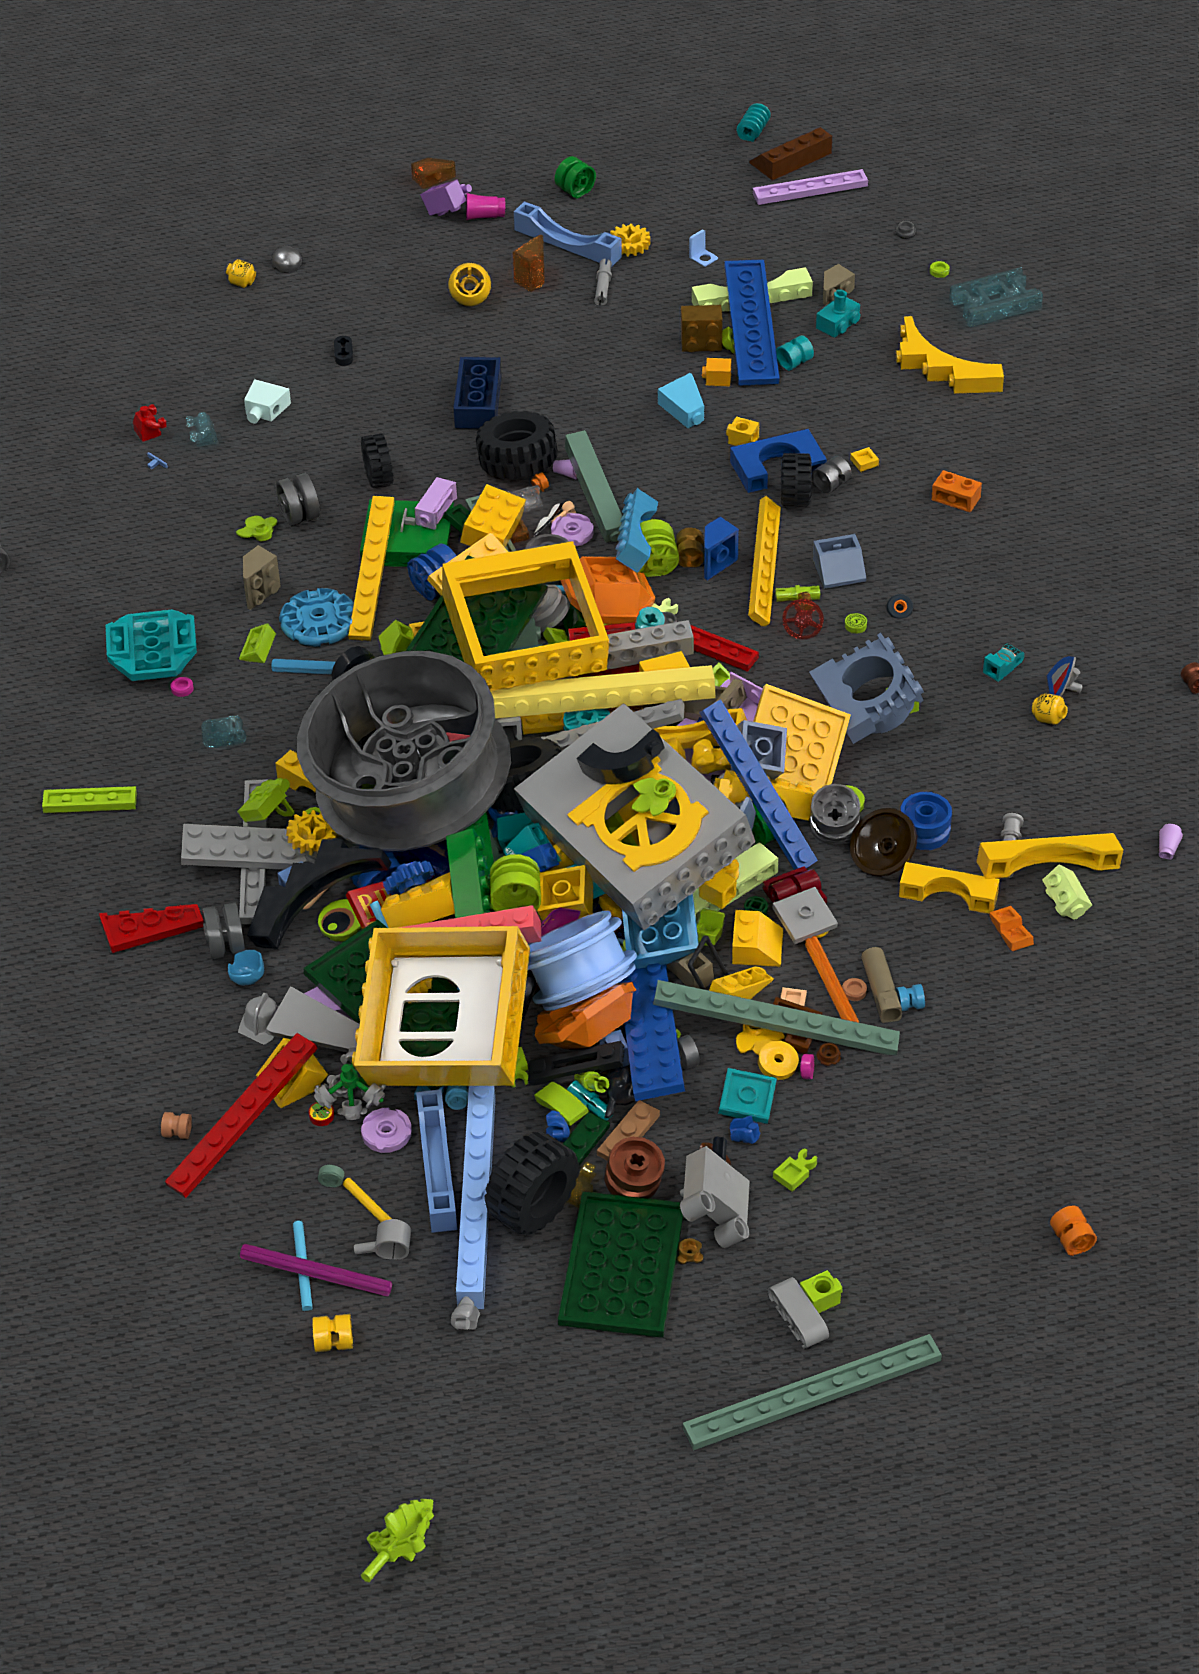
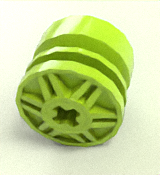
(664, 551)
(514, 883)

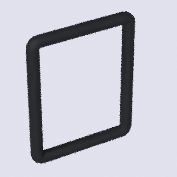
(690, 964)

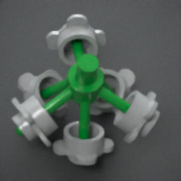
(343, 1085)

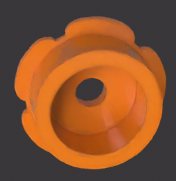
(541, 481)

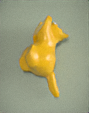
(707, 758)

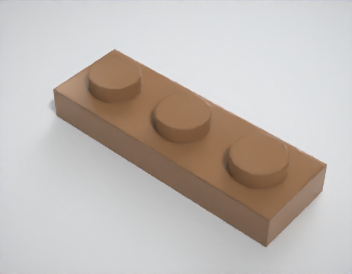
(634, 1124)

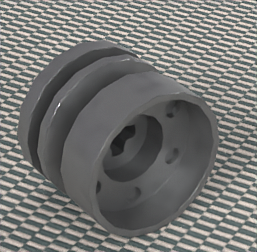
(838, 804)

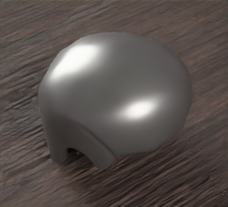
(286, 259)

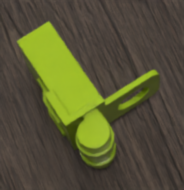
(265, 800)

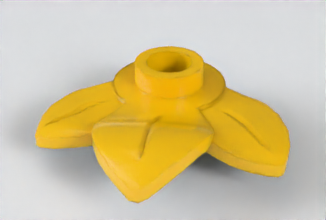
(755, 1039)

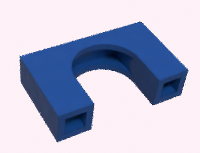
(748, 457)

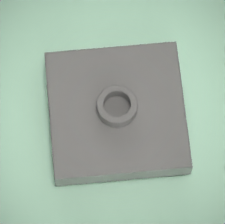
(804, 915)

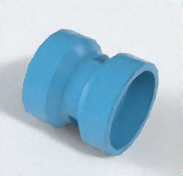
(911, 997)

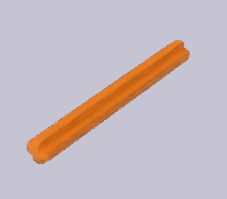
(830, 979)

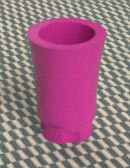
(484, 206)

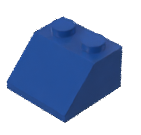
(720, 546)

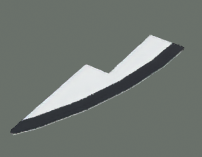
(546, 520)

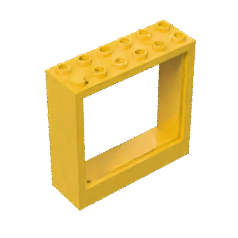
(515, 571)

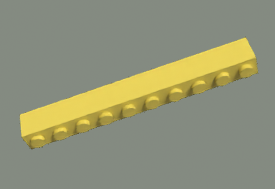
(605, 691)

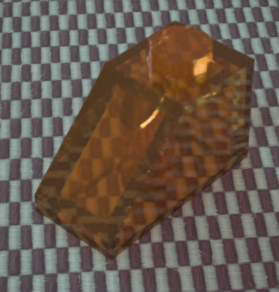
(432, 171)

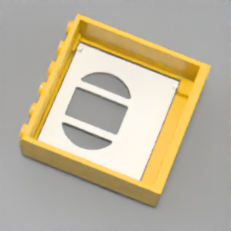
(488, 1014)

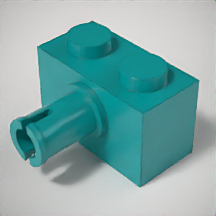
(838, 314)

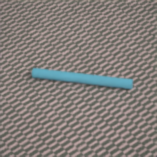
(304, 1281)

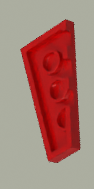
(135, 929)

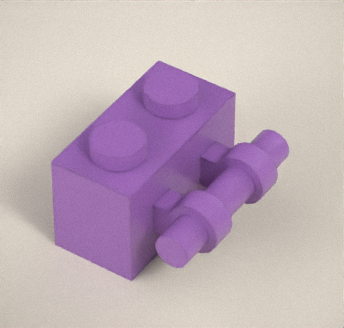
(445, 197)

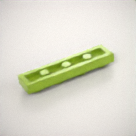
(89, 799)

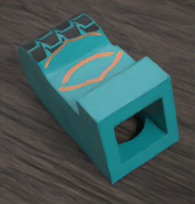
(1003, 660)

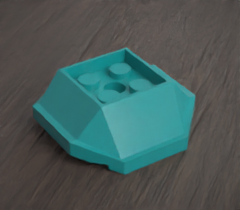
(151, 644)

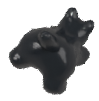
(620, 1089)

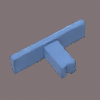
(155, 461)

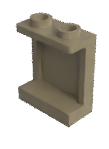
(732, 698)

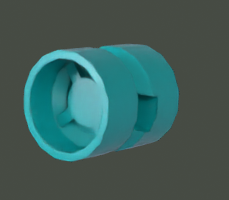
(794, 352)

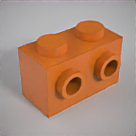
(956, 491)

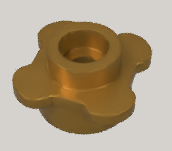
(689, 1245)

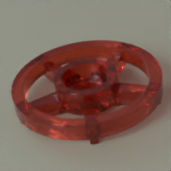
(802, 619)

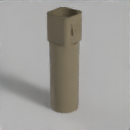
(882, 985)

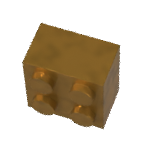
(701, 328)

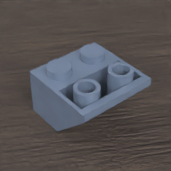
(839, 561)

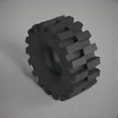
(377, 460)

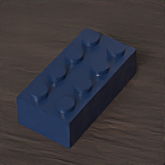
(477, 391)

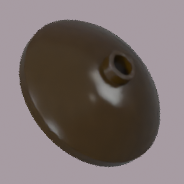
(876, 834)

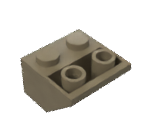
(260, 575)

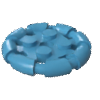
(317, 602)

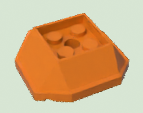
(615, 588)
(587, 1020)

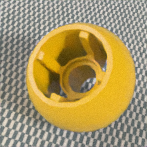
(472, 297)

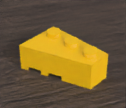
(420, 904)

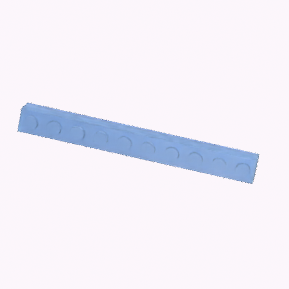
(474, 1214)

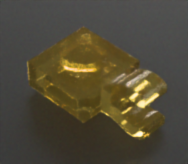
(583, 1184)

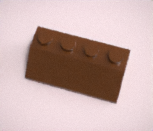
(794, 154)

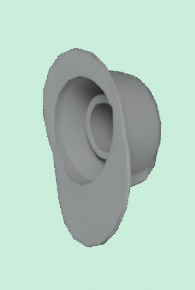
(257, 1017)

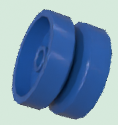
(931, 818)

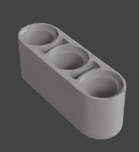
(799, 1312)

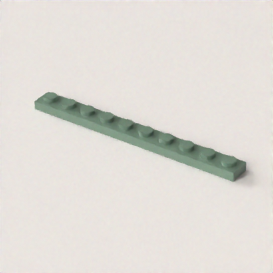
(776, 1018)
(811, 1392)

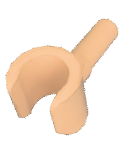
(567, 507)

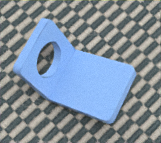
(697, 249)

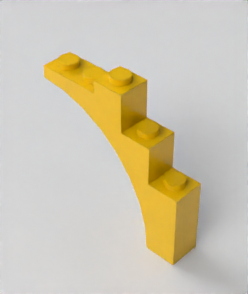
(939, 366)

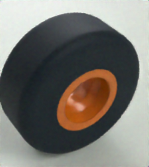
(901, 599)

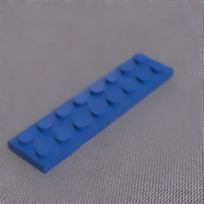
(751, 322)
(652, 1038)

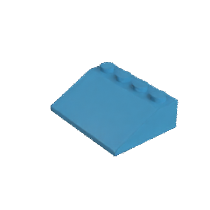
(666, 940)

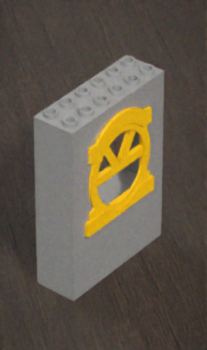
(647, 877)

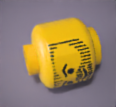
(241, 273)
(1049, 708)

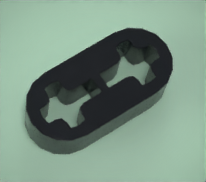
(347, 350)

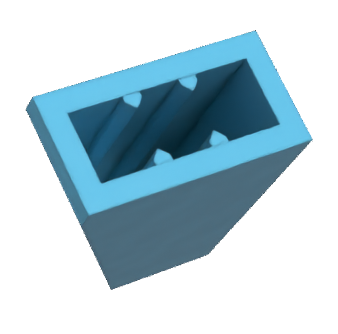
(682, 400)

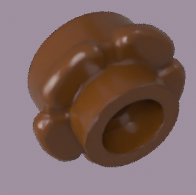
(828, 1049)

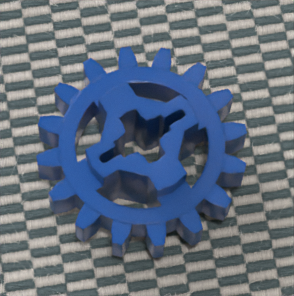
(408, 876)

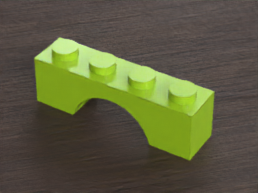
(395, 638)

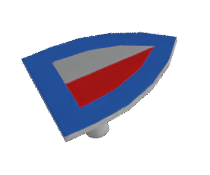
(1063, 677)

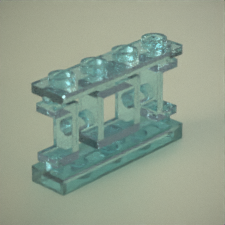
(999, 308)

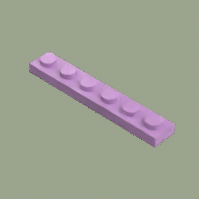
(810, 187)

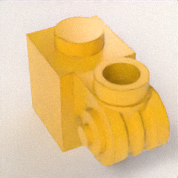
(722, 886)

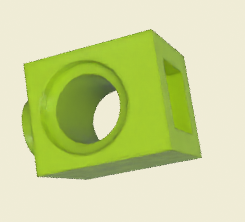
(822, 1283)

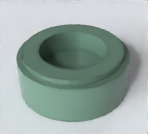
(331, 1176)

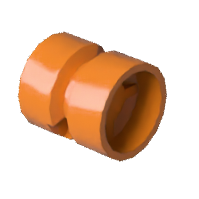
(1073, 1230)

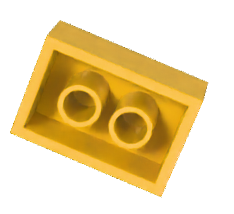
(495, 513)

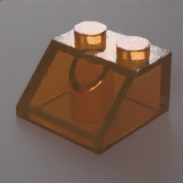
(529, 264)

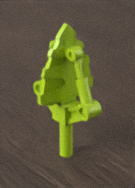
(401, 1536)

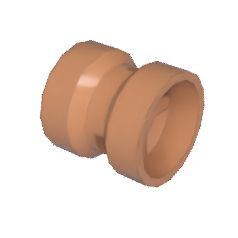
(176, 1125)

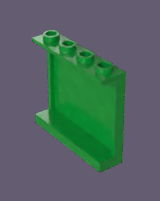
(414, 538)

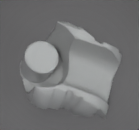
(465, 1315)

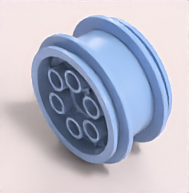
(579, 961)

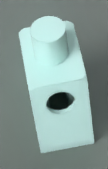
(265, 401)

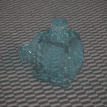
(205, 430)

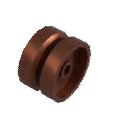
(634, 1168)

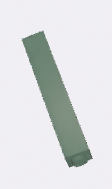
(594, 484)

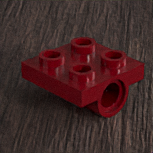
(792, 883)

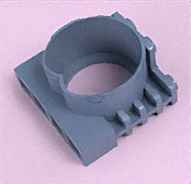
(842, 679)

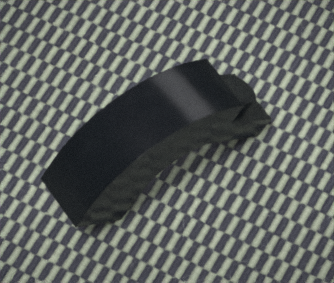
(621, 766)

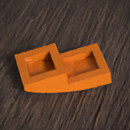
(1010, 927)

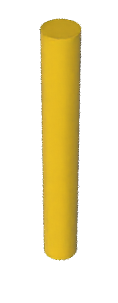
(365, 1200)

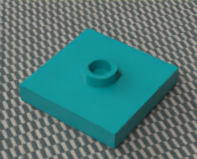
(747, 1095)

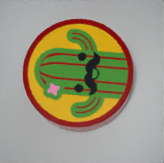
(321, 1115)

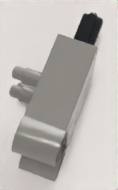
(716, 1191)

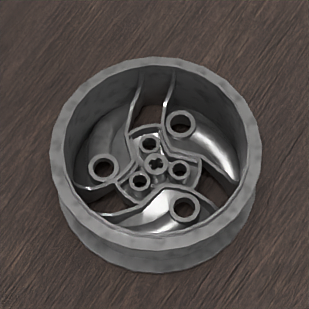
(416, 791)

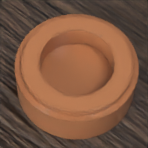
(855, 989)

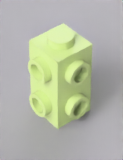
(1066, 892)

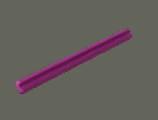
(316, 1270)

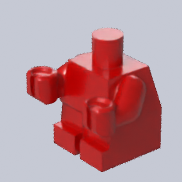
(145, 423)

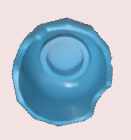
(247, 967)

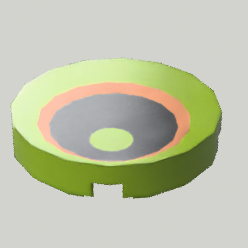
(338, 921)

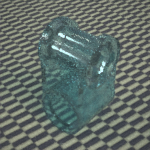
(221, 732)

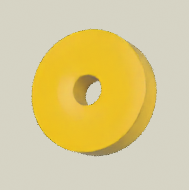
(782, 1051)

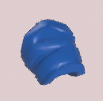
(557, 1127)
(744, 1130)

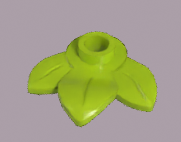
(258, 527)
(653, 795)

